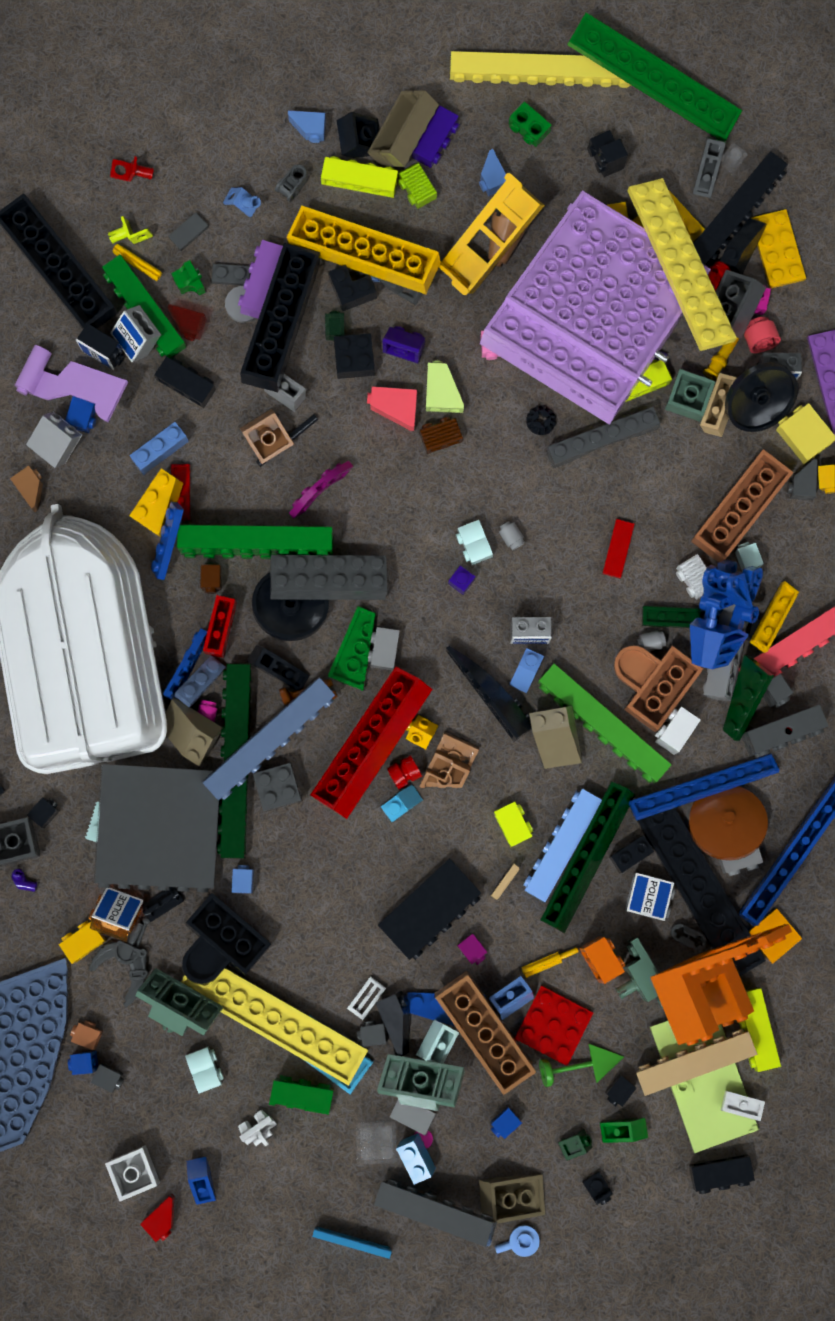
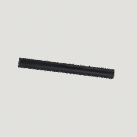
(298, 431)

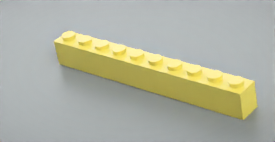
(530, 69)

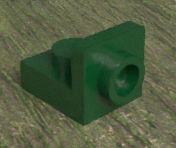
(576, 1145)

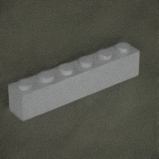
(722, 680)

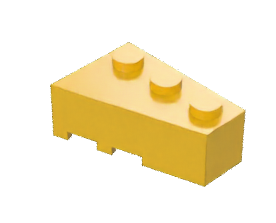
(157, 498)

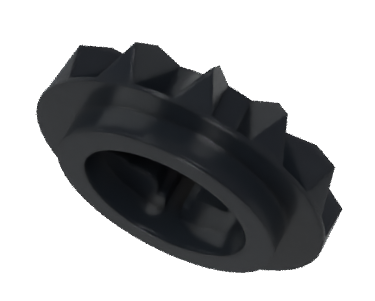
(536, 427)

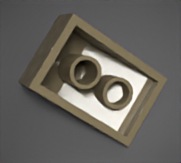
(191, 732)
(556, 736)
(512, 1197)

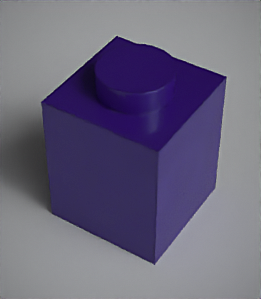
(461, 580)

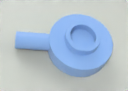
(522, 1240)

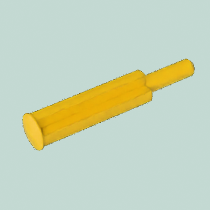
(547, 962)

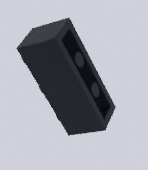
(185, 381)
(722, 1173)

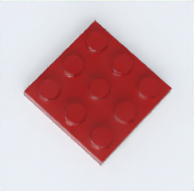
(553, 1025)

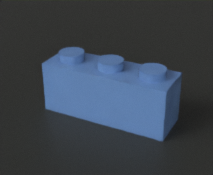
(159, 448)

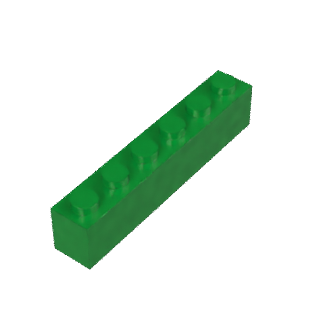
(135, 294)

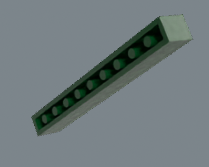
(235, 735)

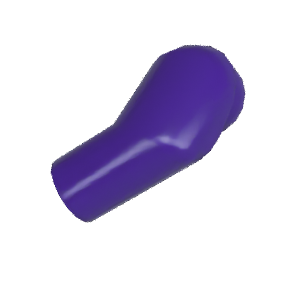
(21, 882)

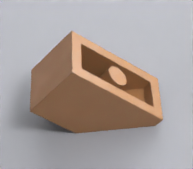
(29, 486)

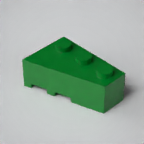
(301, 1095)

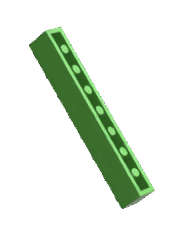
(605, 724)

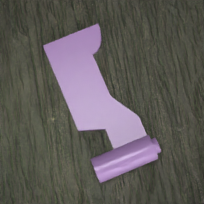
(74, 380)

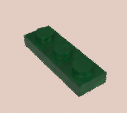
(669, 616)

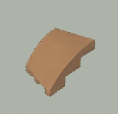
(446, 764)

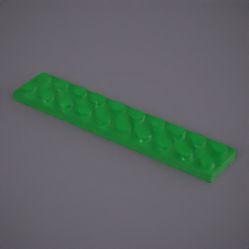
(654, 77)

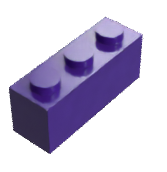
(436, 137)

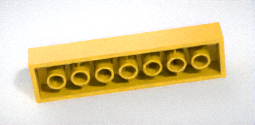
(365, 249)

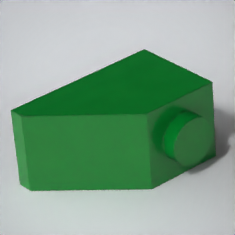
(624, 1130)

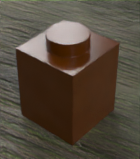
(211, 578)

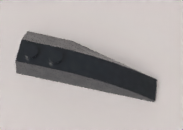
(494, 696)

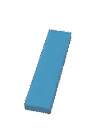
(352, 1242)

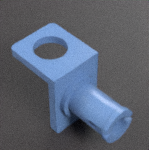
(242, 200)

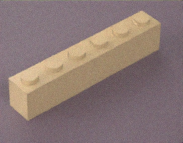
(696, 1062)

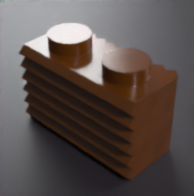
(440, 435)

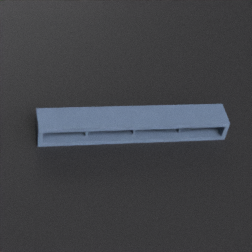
(268, 738)

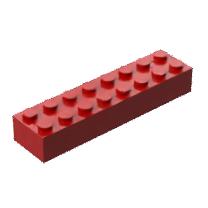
(371, 742)

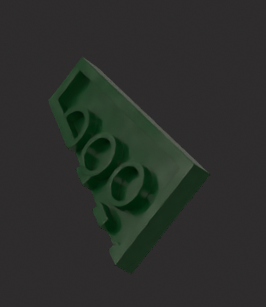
(747, 695)

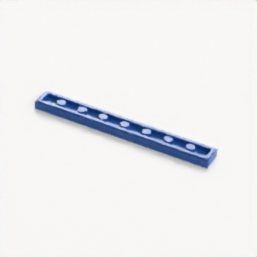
(703, 787)

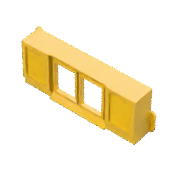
(463, 263)

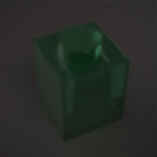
(334, 325)

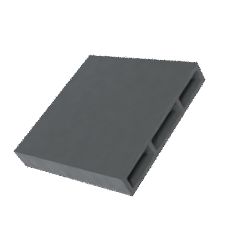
(155, 829)

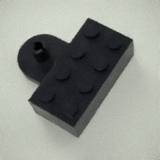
(221, 941)

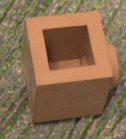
(86, 1034)

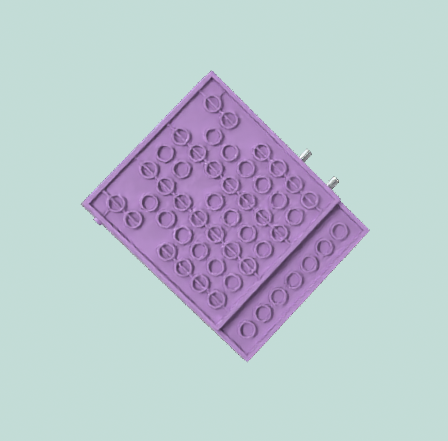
(588, 310)

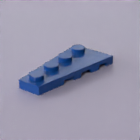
(428, 1007)

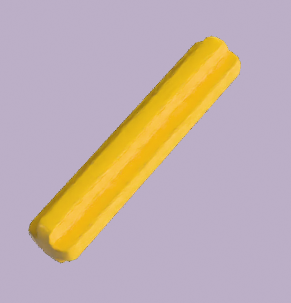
(137, 262)

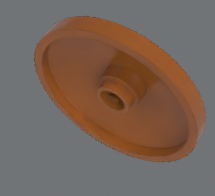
(728, 824)

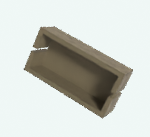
(403, 128)

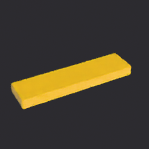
(774, 617)

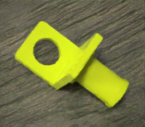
(126, 231)

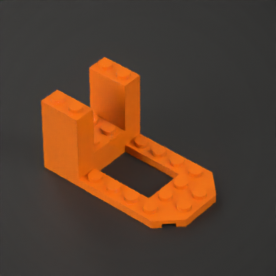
(708, 988)

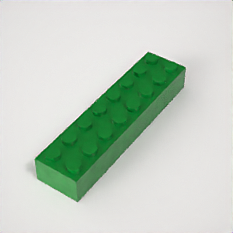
(253, 541)

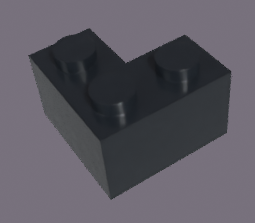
(608, 153)
(351, 292)

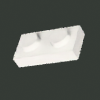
(742, 1105)

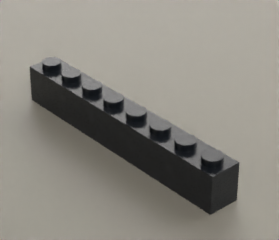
(740, 207)

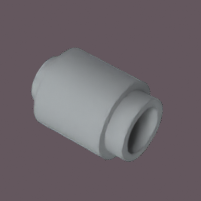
(511, 535)
(651, 641)

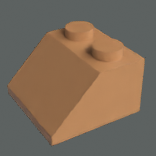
(266, 436)

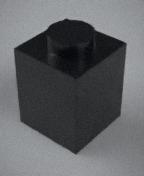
(44, 812)
(620, 1091)

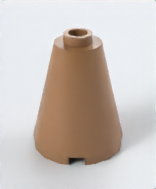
(503, 228)

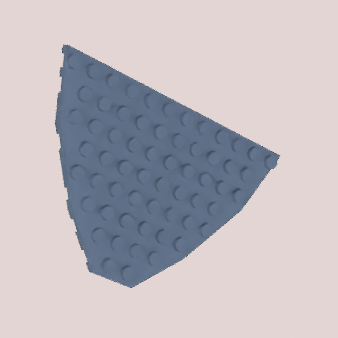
(30, 1041)

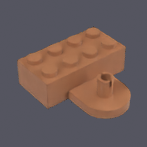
(657, 682)

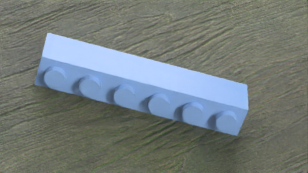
(562, 846)

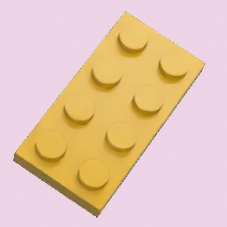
(779, 250)

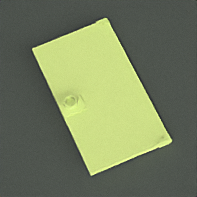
(702, 1097)

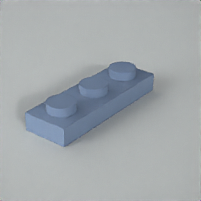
(199, 681)

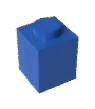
(505, 1123)

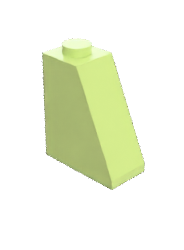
(442, 390)

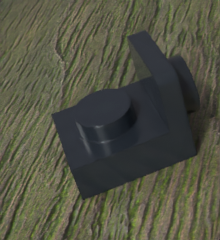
(598, 1188)

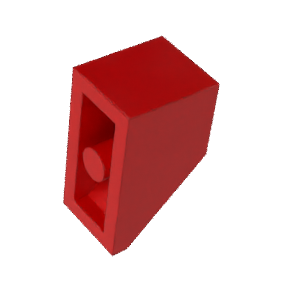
(160, 1220)

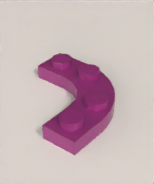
(311, 493)

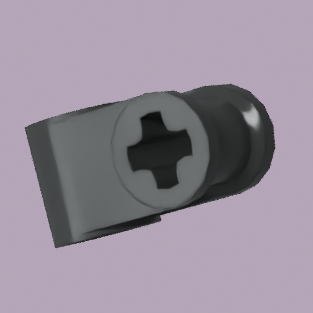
(289, 185)

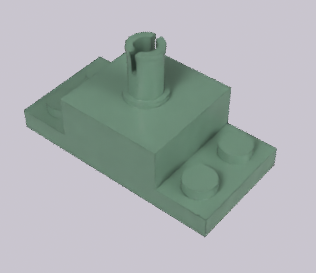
(639, 972)
(177, 1004)
(421, 1082)

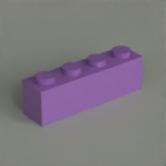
(260, 279)

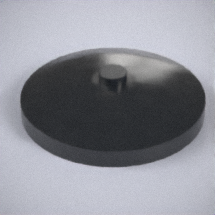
(761, 397)
(287, 617)

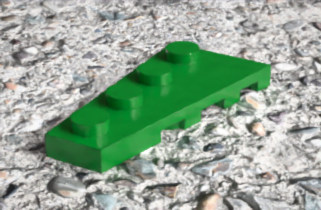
(353, 654)

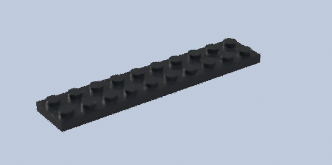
(697, 884)

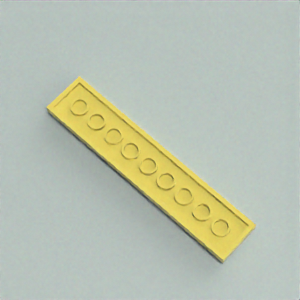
(681, 264)
(284, 1025)

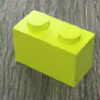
(513, 824)

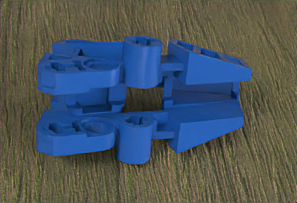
(723, 586)

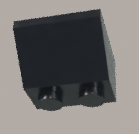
(356, 134)

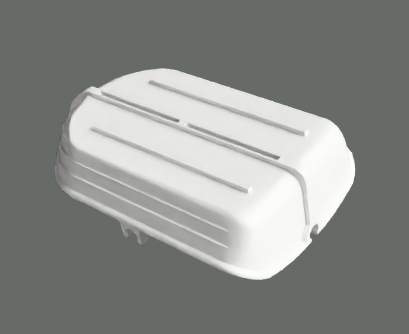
(77, 649)

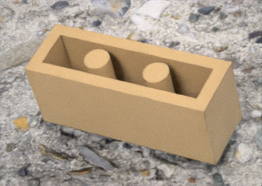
(715, 416)

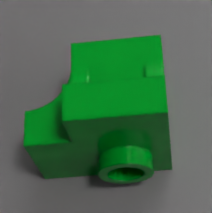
(188, 279)

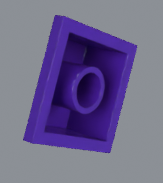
(403, 344)

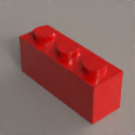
(220, 626)

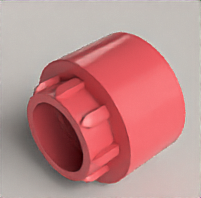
(761, 334)

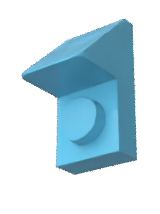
(401, 803)

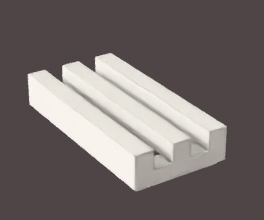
(376, 984)

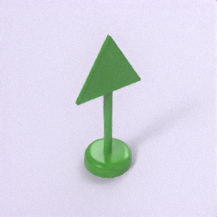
(601, 1061)

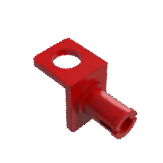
(131, 169)

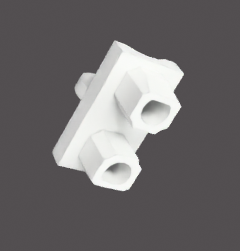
(259, 1132)

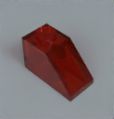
(189, 322)

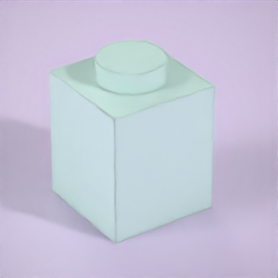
(748, 555)

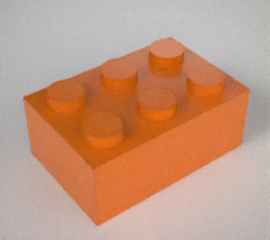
(602, 959)

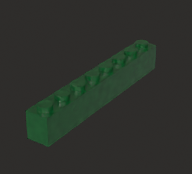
(587, 857)

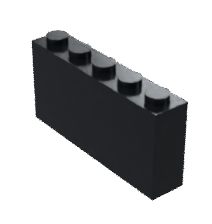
(430, 910)

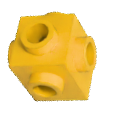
(421, 732)

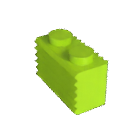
(417, 186)

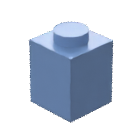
(242, 880)

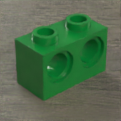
(533, 121)

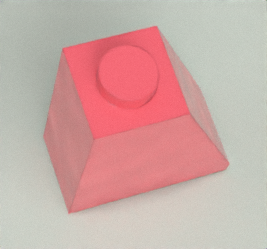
(394, 404)

